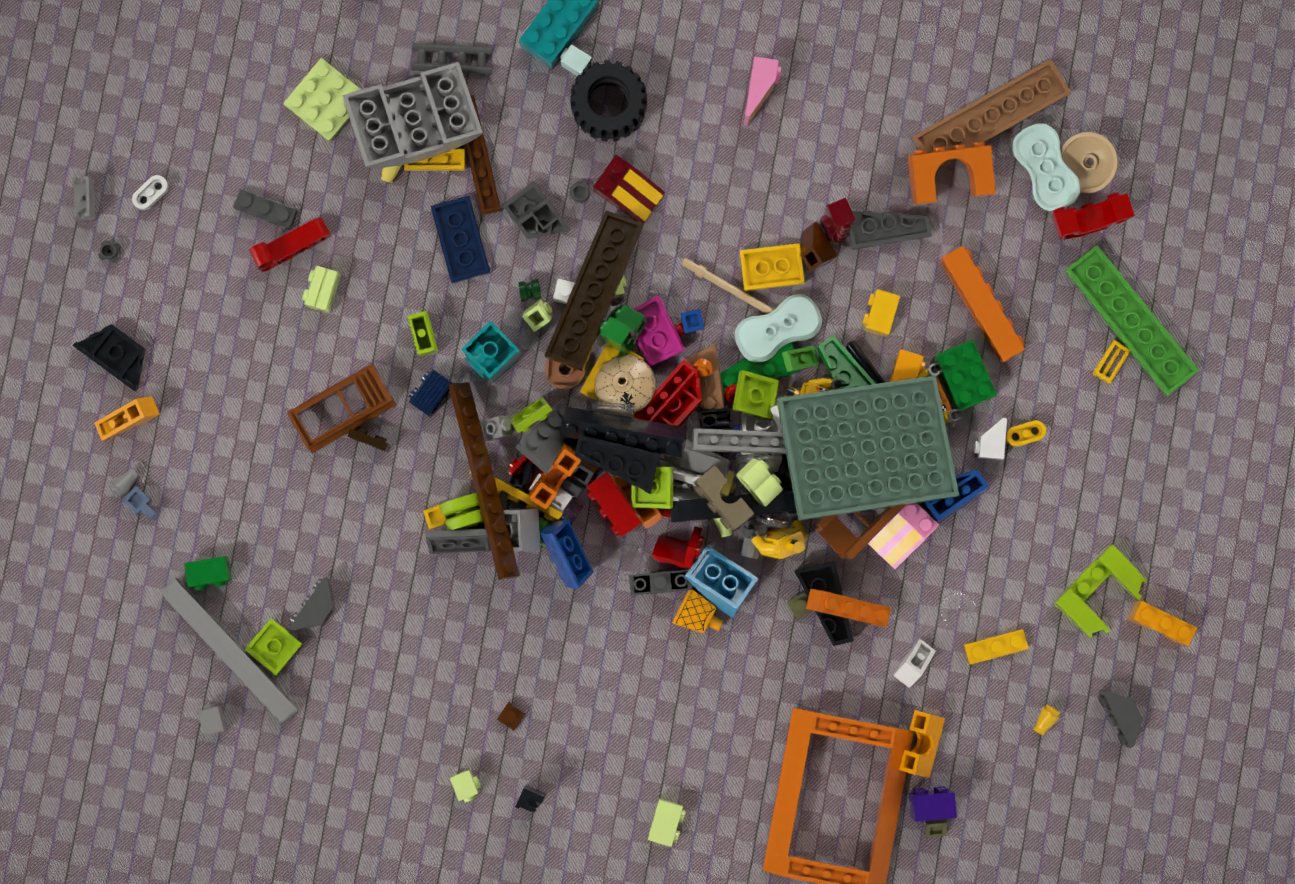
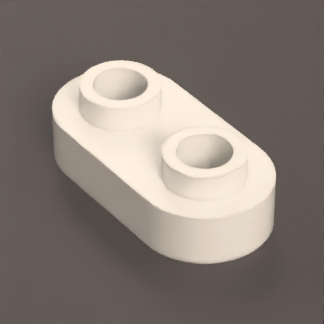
(149, 190)

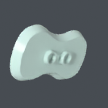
(1052, 180)
(765, 334)

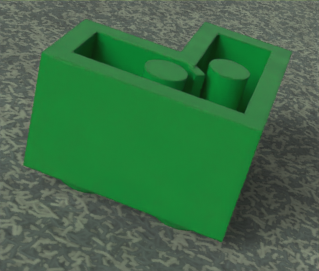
(623, 329)

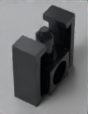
(709, 419)

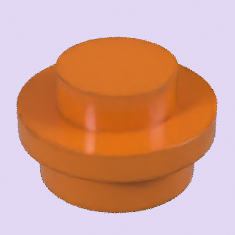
(704, 367)

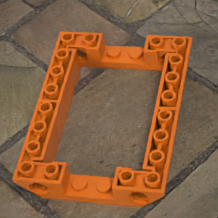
(797, 867)

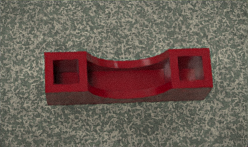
(838, 220)

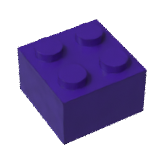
(932, 805)

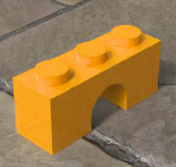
(1162, 622)
(921, 758)

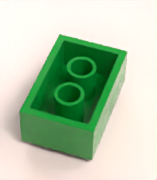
(964, 376)

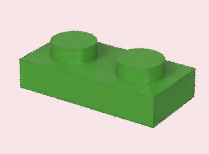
(800, 358)

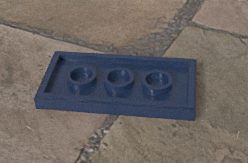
(460, 239)

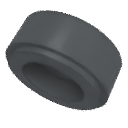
(579, 192)

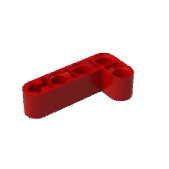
(289, 245)

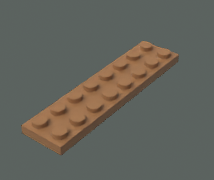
(996, 110)

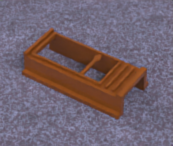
(373, 393)
(844, 541)

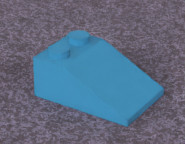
(721, 581)

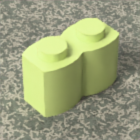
(759, 481)

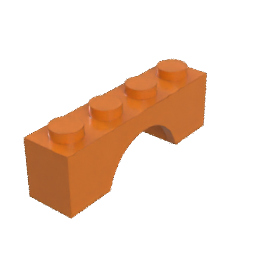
(848, 608)

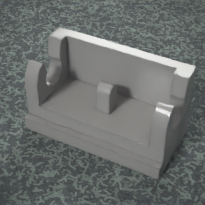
(84, 199)

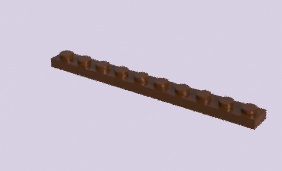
(484, 481)

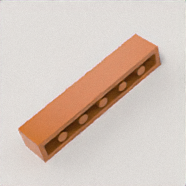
(982, 304)

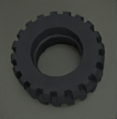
(608, 75)

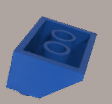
(567, 553)

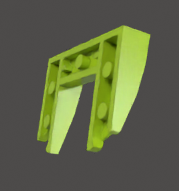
(1072, 599)

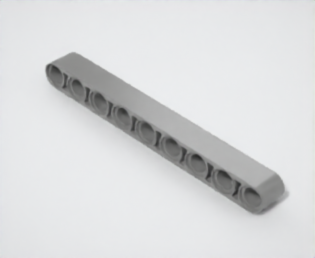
(229, 650)

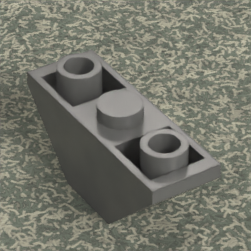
(659, 582)
(315, 607)
(1123, 715)

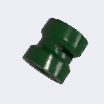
(525, 290)

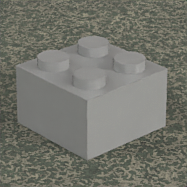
(523, 528)

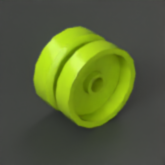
(464, 512)

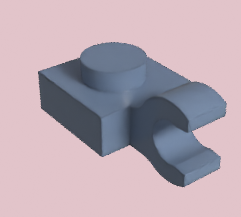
(138, 503)

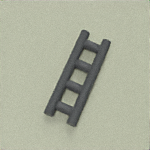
(462, 50)

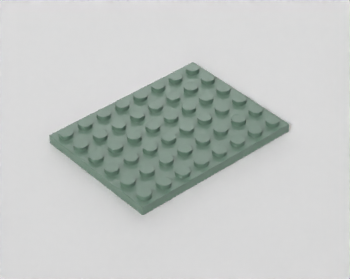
(867, 447)

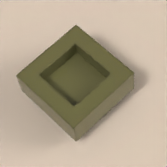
(798, 605)
(935, 828)

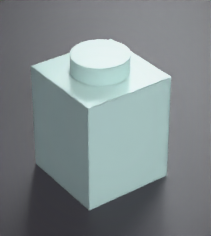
(575, 60)

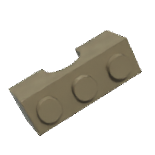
(731, 514)

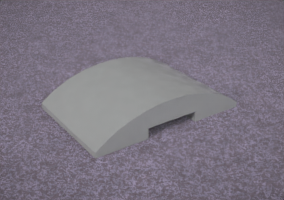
(413, 118)

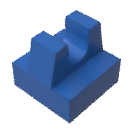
(692, 321)

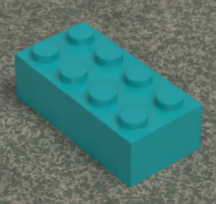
(556, 28)

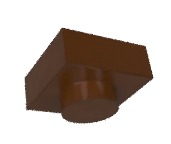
(511, 716)

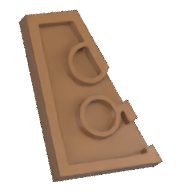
(711, 385)

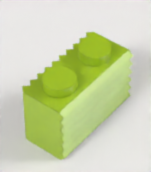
(422, 334)

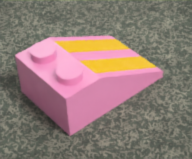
(763, 77)
(903, 534)

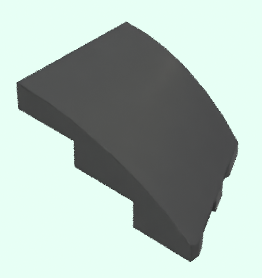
(534, 213)

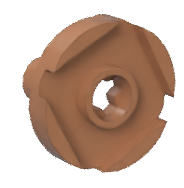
(561, 381)

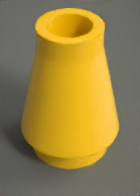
(1046, 719)

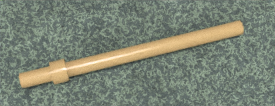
(701, 271)

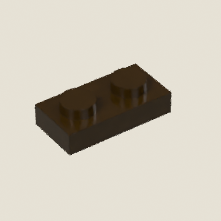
(361, 436)

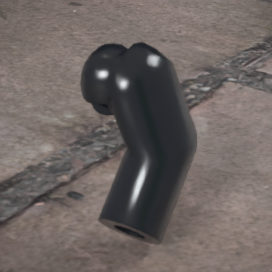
(523, 478)

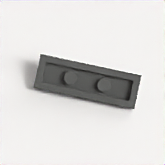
(265, 209)

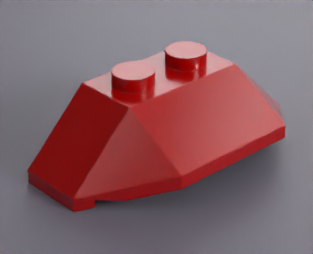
(675, 397)

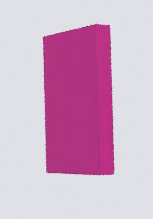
(659, 337)

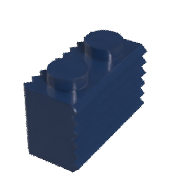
(430, 393)

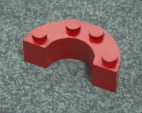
(1092, 218)

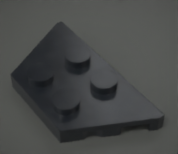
(115, 354)

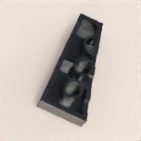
(826, 578)

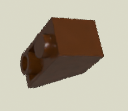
(816, 248)

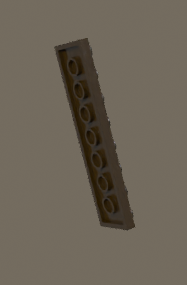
(594, 290)

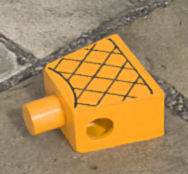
(697, 613)

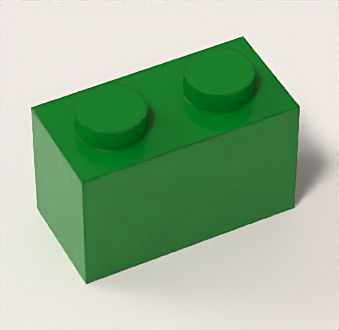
(208, 572)

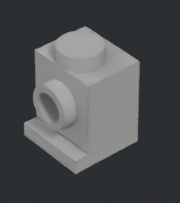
(496, 428)

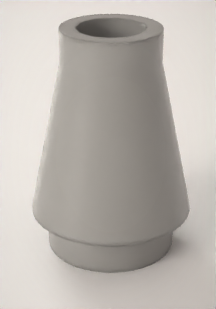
(123, 484)

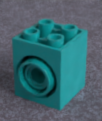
(491, 352)

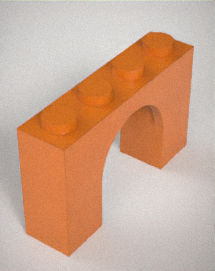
(924, 167)

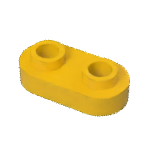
(1025, 434)

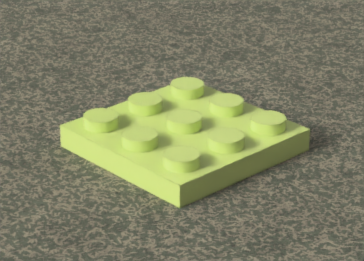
(320, 99)

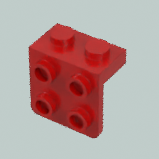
(678, 551)

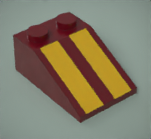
(628, 189)

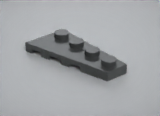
(886, 228)
(544, 440)

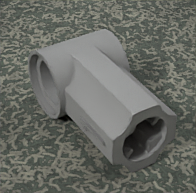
(748, 548)

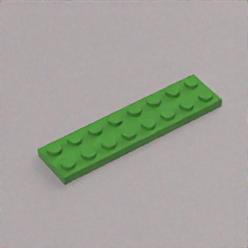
(1131, 320)

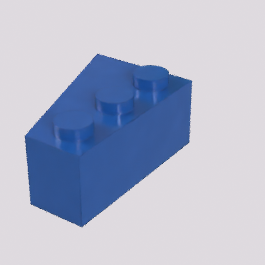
(970, 487)

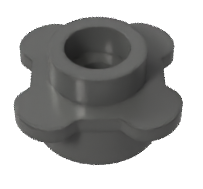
(105, 247)

